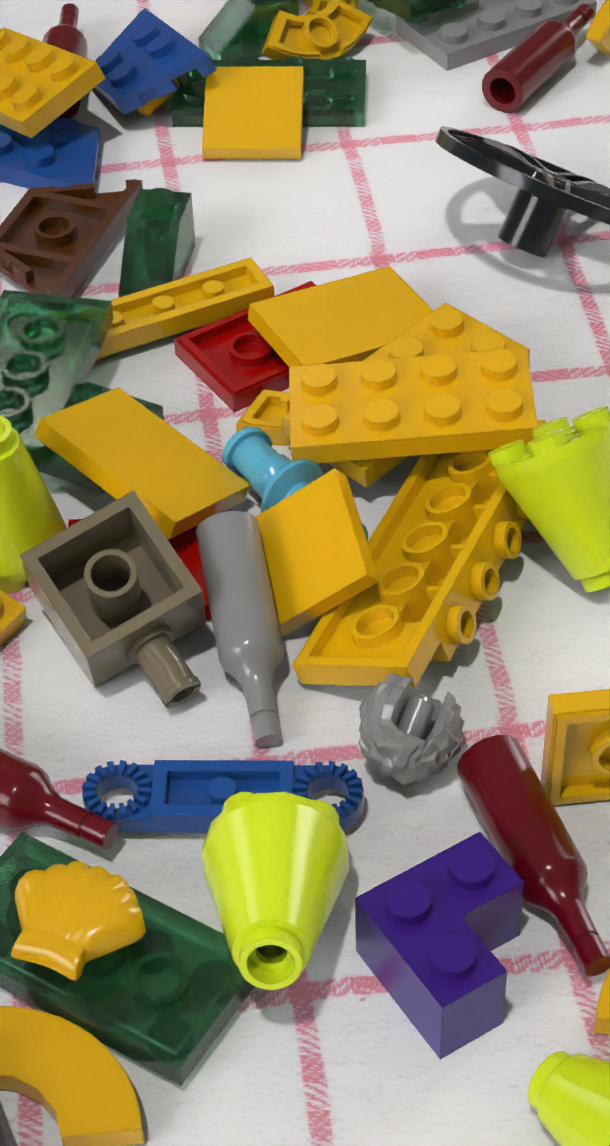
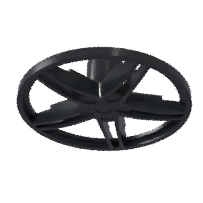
(542, 192)

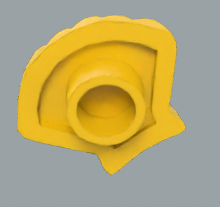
(74, 916)

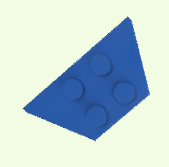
(146, 61)
(56, 156)

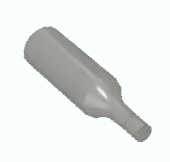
(243, 613)

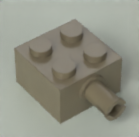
(119, 596)

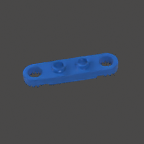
(191, 793)

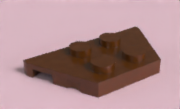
(61, 234)

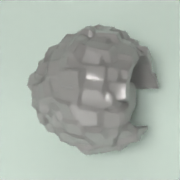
(408, 732)

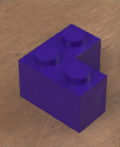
(434, 938)

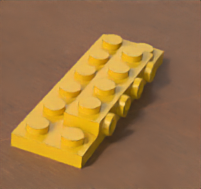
(434, 568)

